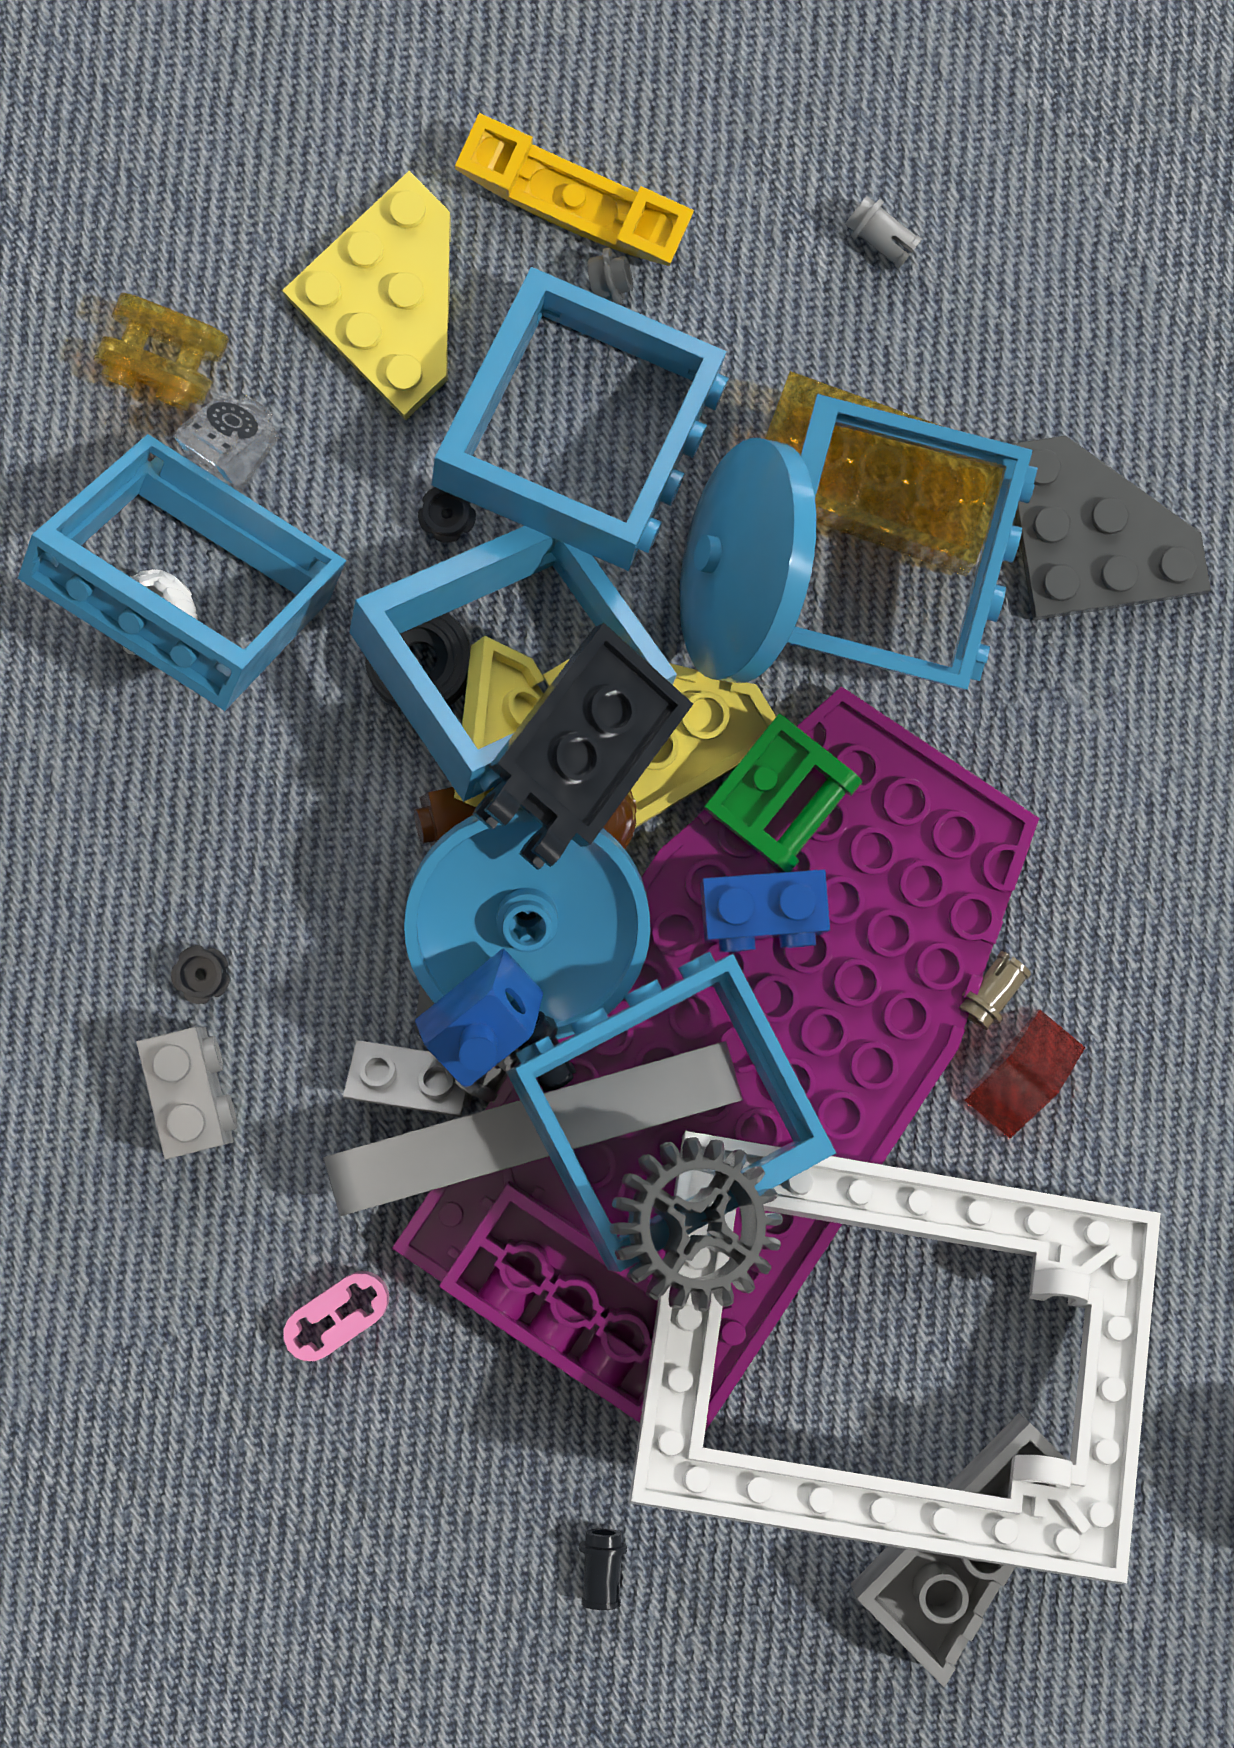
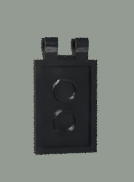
(583, 746)

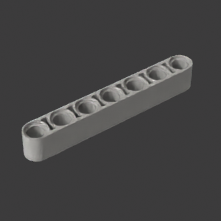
(508, 1138)

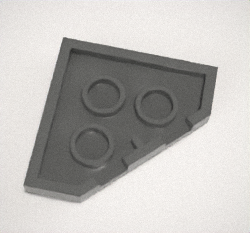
(1099, 538)

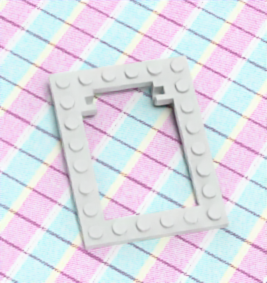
(1079, 1250)

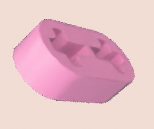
(344, 1327)

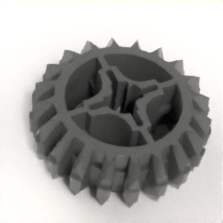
(711, 1201)

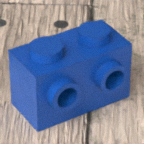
(765, 907)

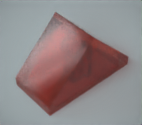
(1025, 1075)

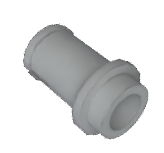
(879, 229)

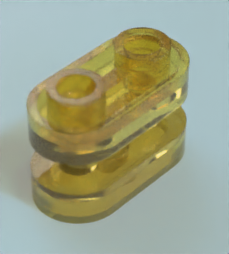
(128, 363)

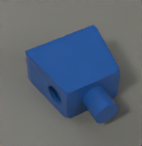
(475, 1022)

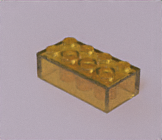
(892, 490)

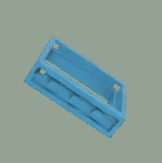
(539, 507)
(998, 546)
(454, 583)
(144, 620)
(809, 1138)

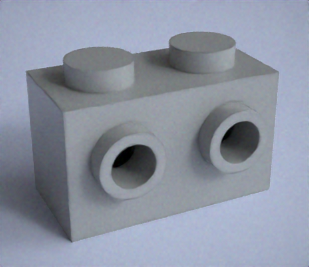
(186, 1091)

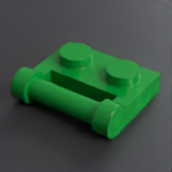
(766, 782)

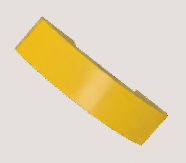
(571, 195)

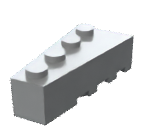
(937, 1599)

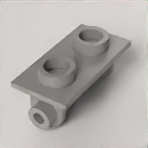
(403, 1080)

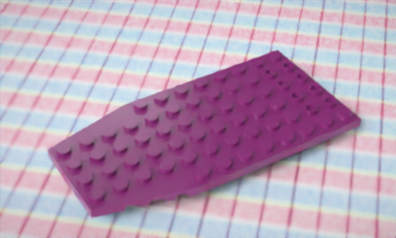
(864, 1017)

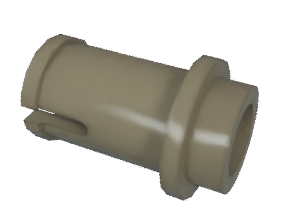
(996, 990)

